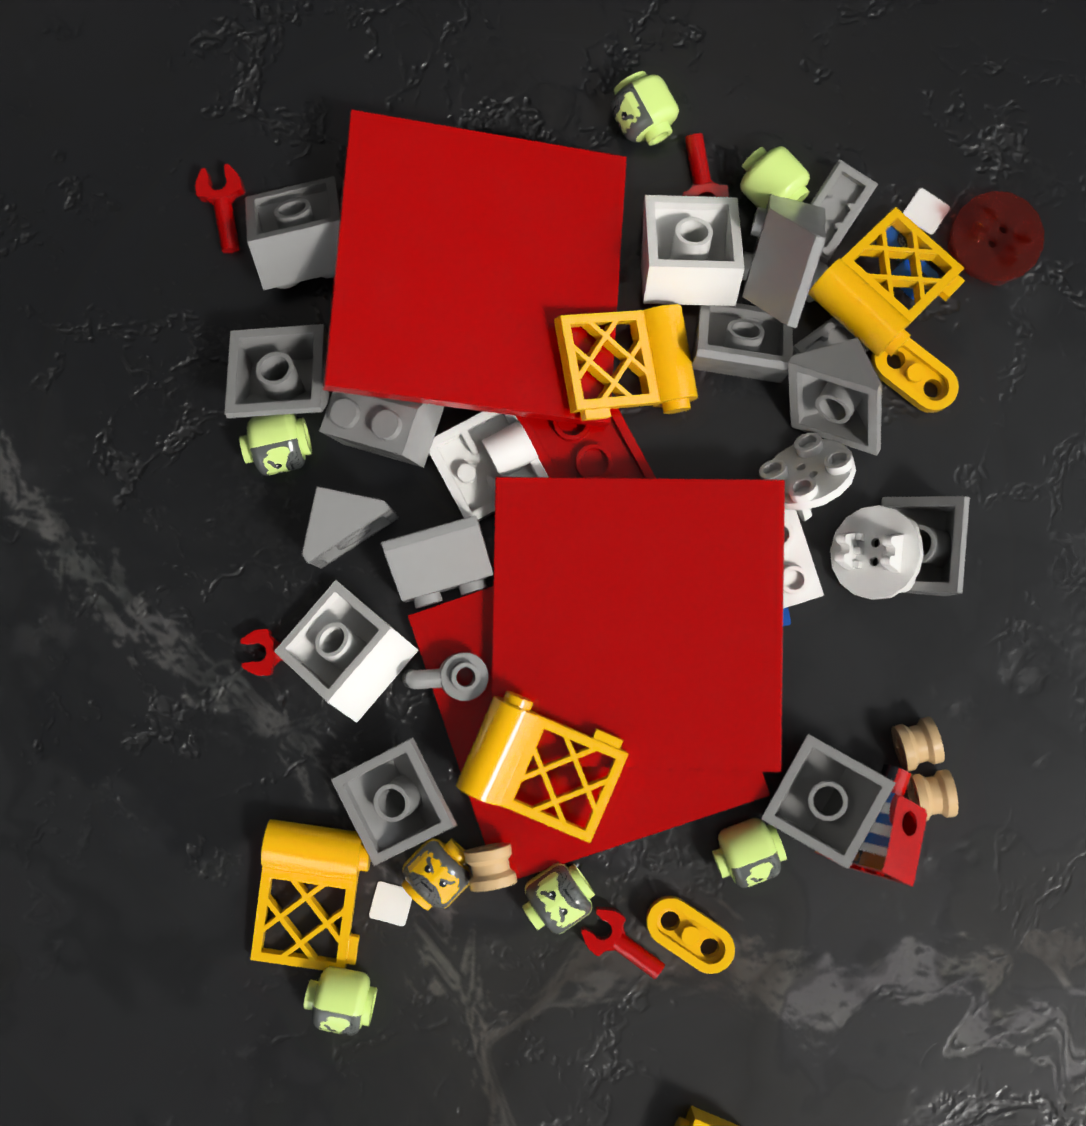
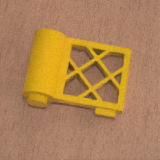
(867, 301)
(660, 361)
(506, 748)
(314, 857)

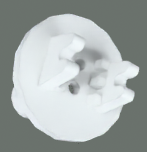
(812, 471)
(897, 555)

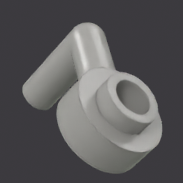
(446, 677)

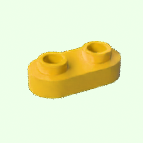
(917, 369)
(689, 933)

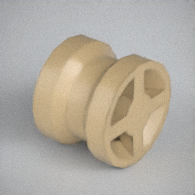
(918, 744)
(934, 793)
(490, 867)

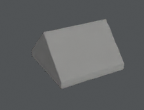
(742, 343)
(837, 395)
(341, 523)
(944, 537)
(393, 802)

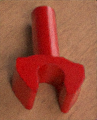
(700, 173)
(222, 202)
(267, 665)
(620, 942)

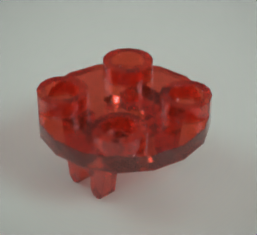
(1013, 251)

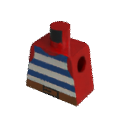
(896, 835)

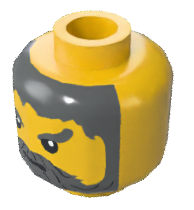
(436, 874)

